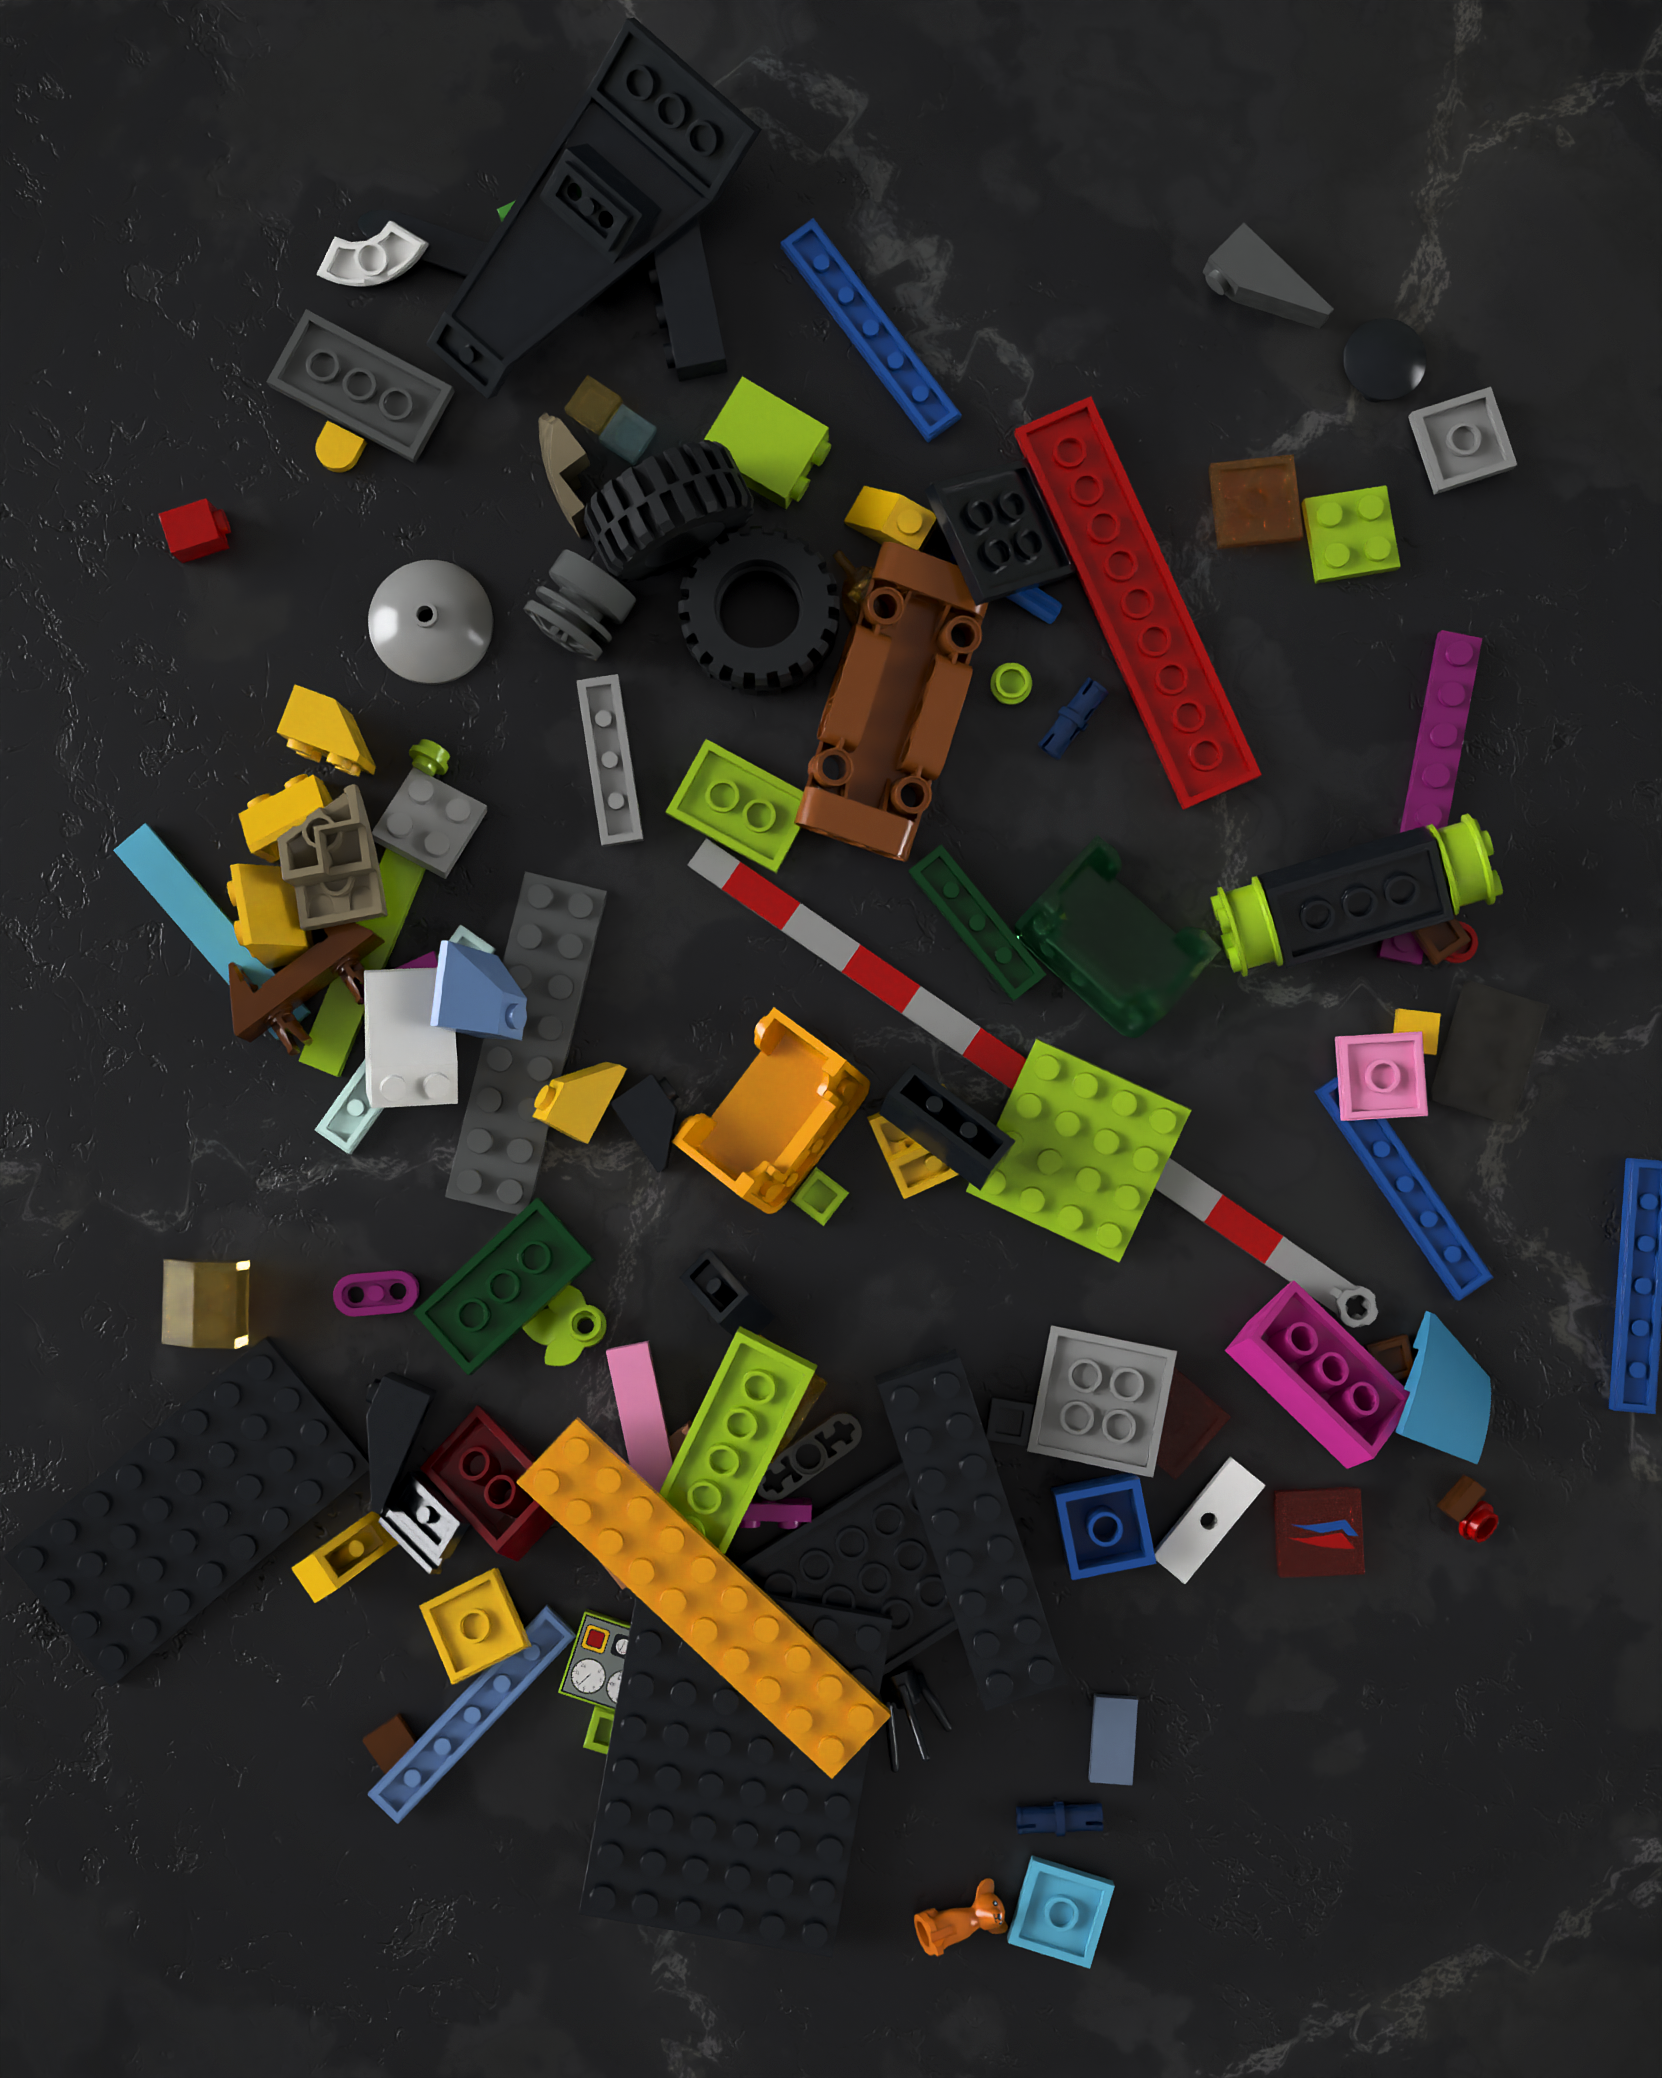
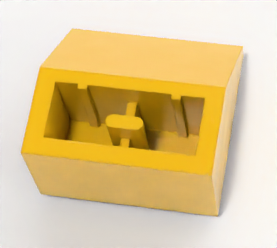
(324, 728)
(267, 915)

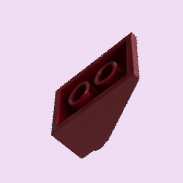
(479, 1477)

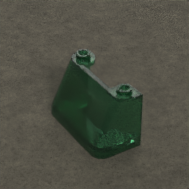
(1112, 943)

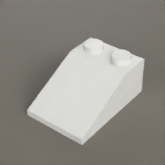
(404, 1054)

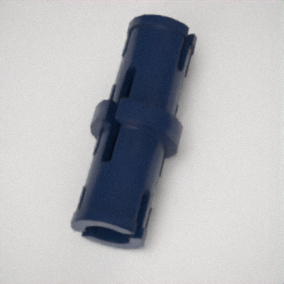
(1073, 718)
(1059, 1818)

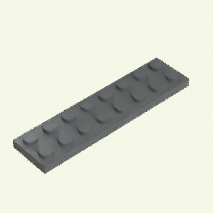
(550, 962)

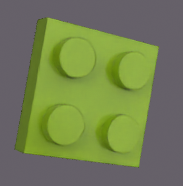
(1350, 534)

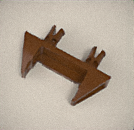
(274, 1003)

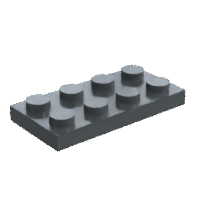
(360, 386)

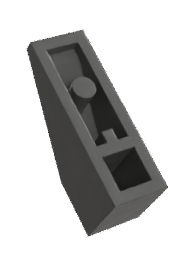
(1259, 278)

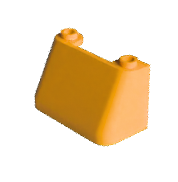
(776, 1115)

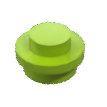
(1011, 683)
(429, 757)

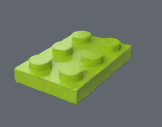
(738, 806)

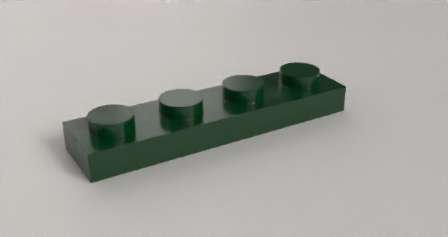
(977, 923)

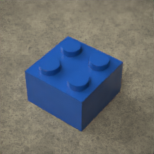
(1103, 1525)

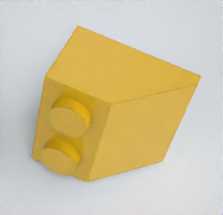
(274, 815)

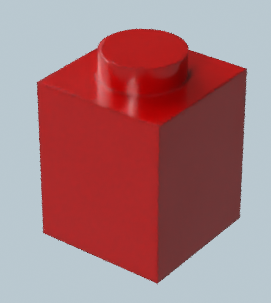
(195, 530)

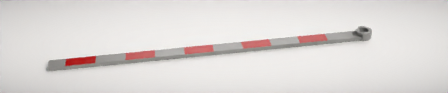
(1005, 1066)

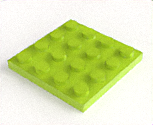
(1082, 1149)

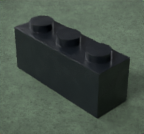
(946, 1126)

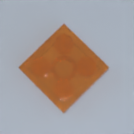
(1255, 501)

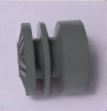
(580, 604)

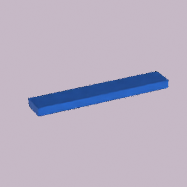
(870, 330)
(1411, 1197)
(1638, 1291)

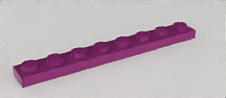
(1437, 754)

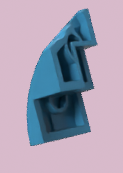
(1447, 1395)

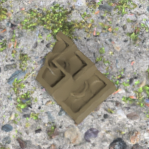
(563, 462)
(334, 865)

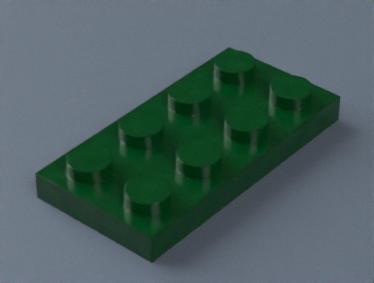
(504, 1286)

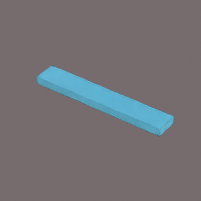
(191, 907)

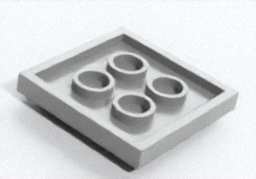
(1102, 1401)

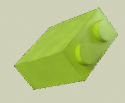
(770, 442)

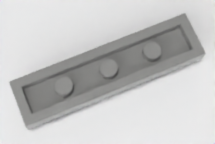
(610, 760)

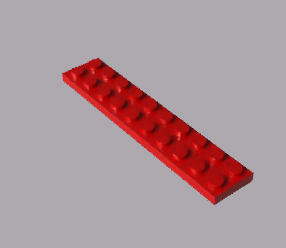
(1137, 603)

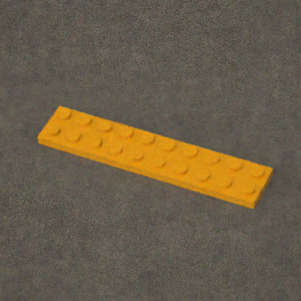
(704, 1597)

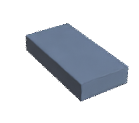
(1113, 1739)

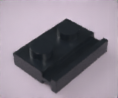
(424, 1522)

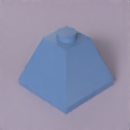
(476, 995)

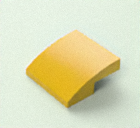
(909, 1162)

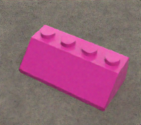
(1320, 1375)

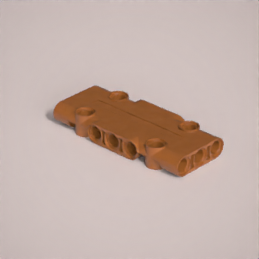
(893, 704)

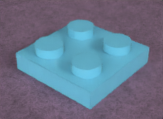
(1060, 1911)

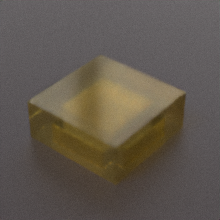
(593, 405)

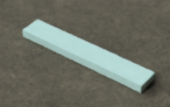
(351, 1112)

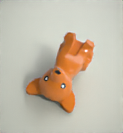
(950, 1926)

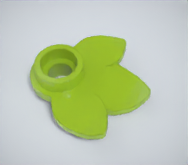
(559, 1327)

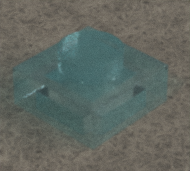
(628, 434)

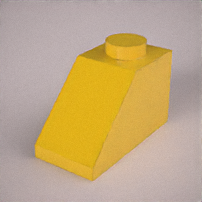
(891, 518)
(578, 1100)
(343, 1557)

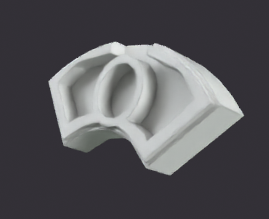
(372, 260)

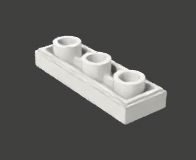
(1190, 1542)

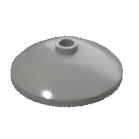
(447, 643)

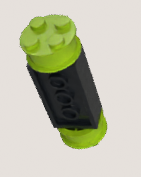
(1357, 896)

